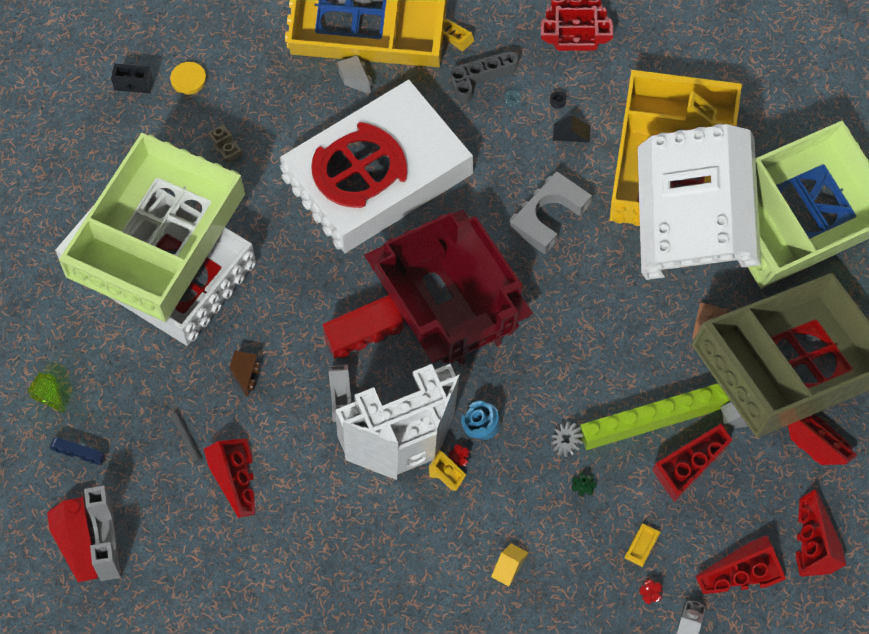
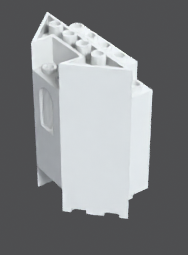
(403, 431)

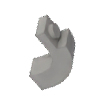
(339, 387)

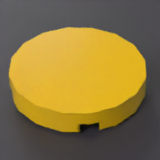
(188, 78)

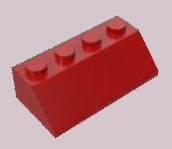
(362, 327)

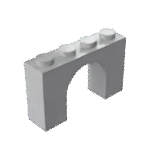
(555, 190)
(105, 551)

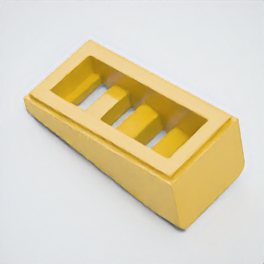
(463, 41)

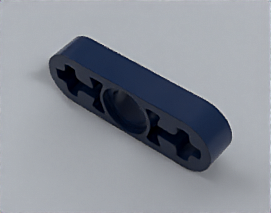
(73, 449)

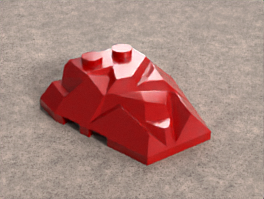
(576, 25)

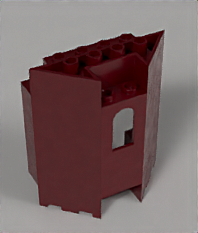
(475, 272)

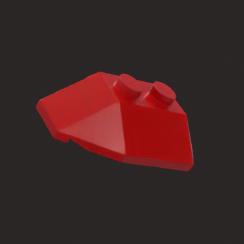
(821, 441)

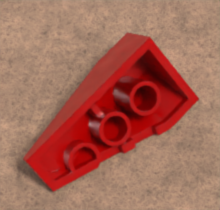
(229, 466)
(72, 534)
(820, 546)
(747, 565)

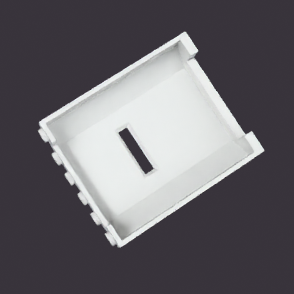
(700, 220)

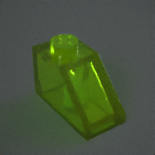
(46, 391)

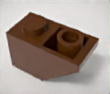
(243, 369)

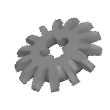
(574, 439)

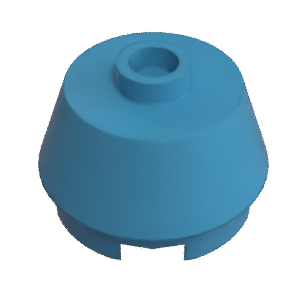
(481, 420)

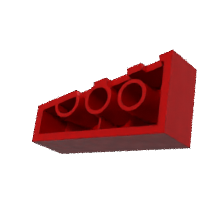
(688, 463)

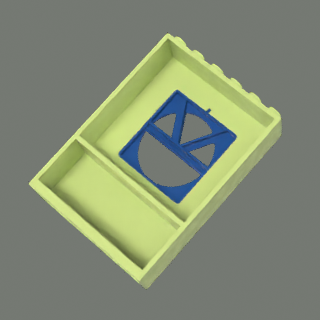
(832, 160)

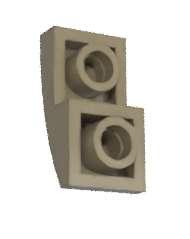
(225, 144)

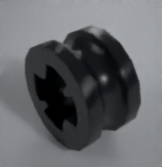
(554, 103)

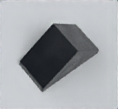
(571, 130)

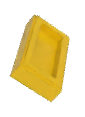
(642, 545)

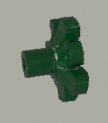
(583, 484)

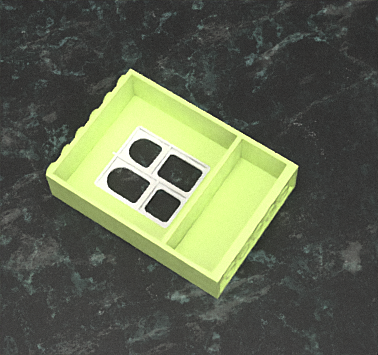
(135, 270)

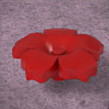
(458, 455)
(651, 591)

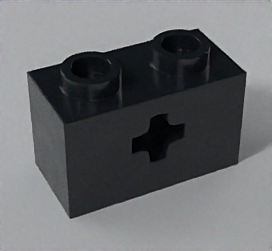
(131, 78)

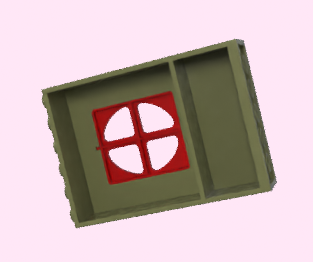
(756, 375)

